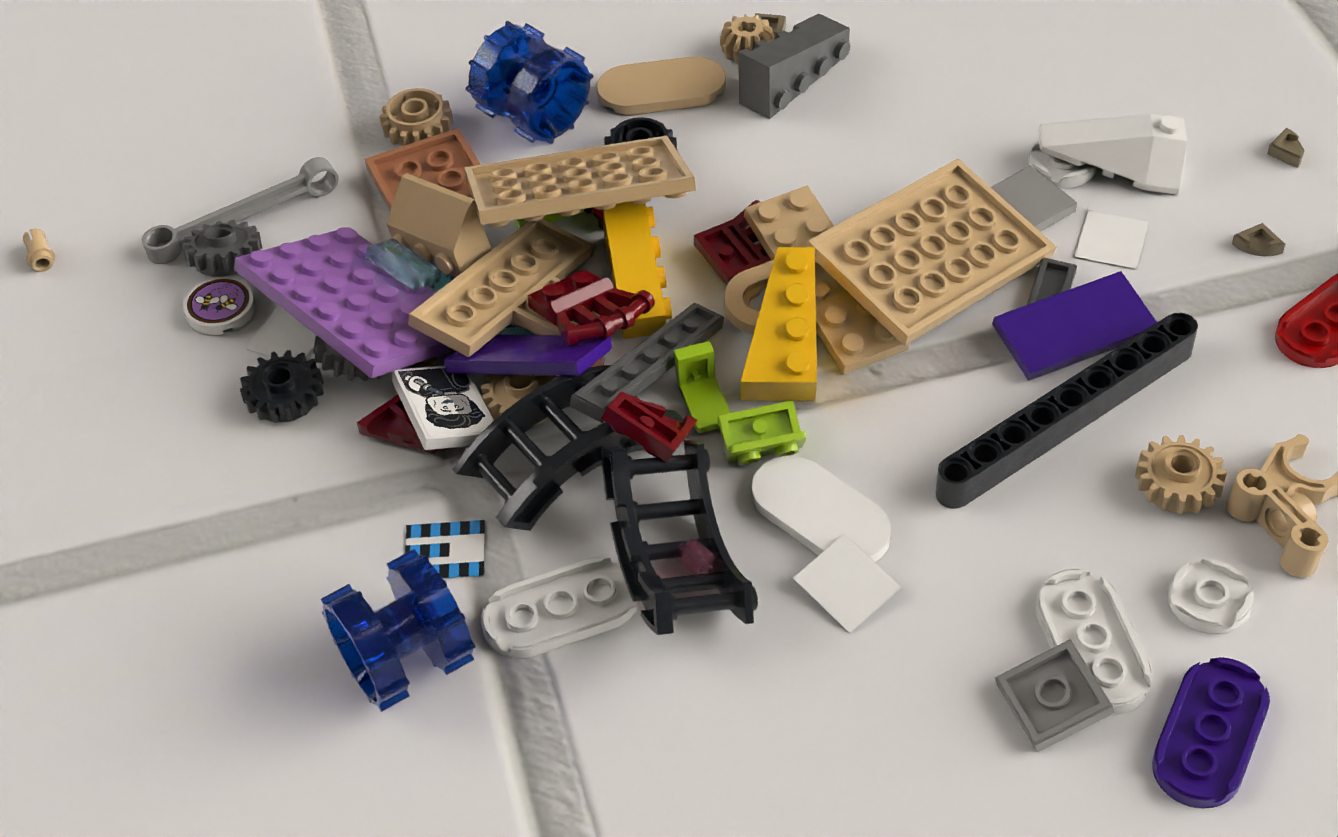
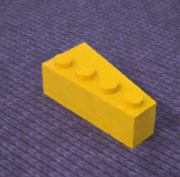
(633, 262)
(783, 345)

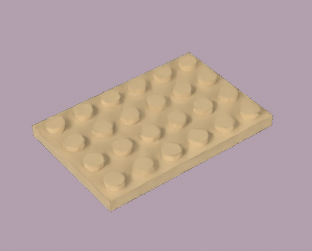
(578, 180)
(930, 250)

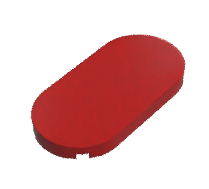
(1310, 328)

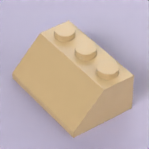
(437, 225)

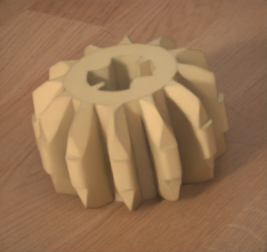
(743, 34)

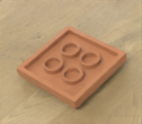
(433, 159)

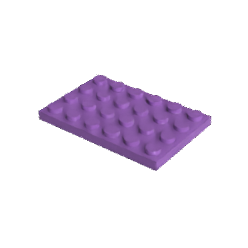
(344, 299)

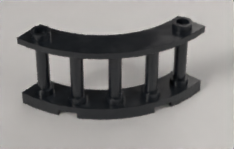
(542, 487)
(635, 554)

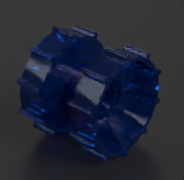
(529, 82)
(418, 618)

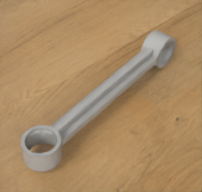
(242, 209)

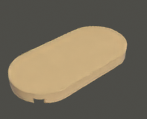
(661, 85)

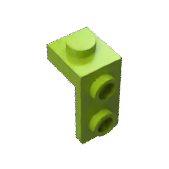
(699, 385)

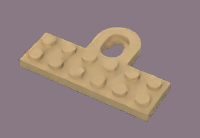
(498, 286)
(841, 321)

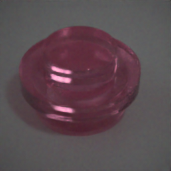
(696, 557)

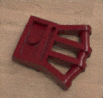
(731, 247)
(579, 296)

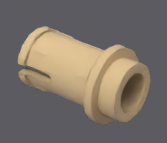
(39, 255)

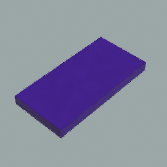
(1073, 325)
(530, 356)

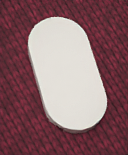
(818, 506)
(557, 608)
(1097, 623)

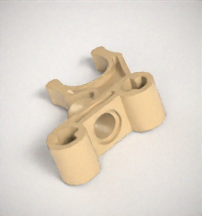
(1285, 506)

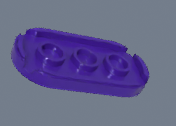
(1210, 733)

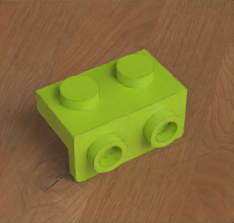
(761, 432)

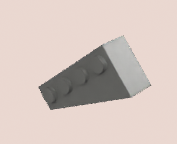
(790, 64)

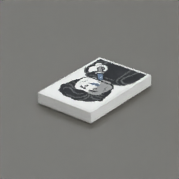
(442, 406)

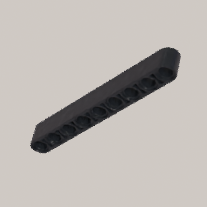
(1064, 410)

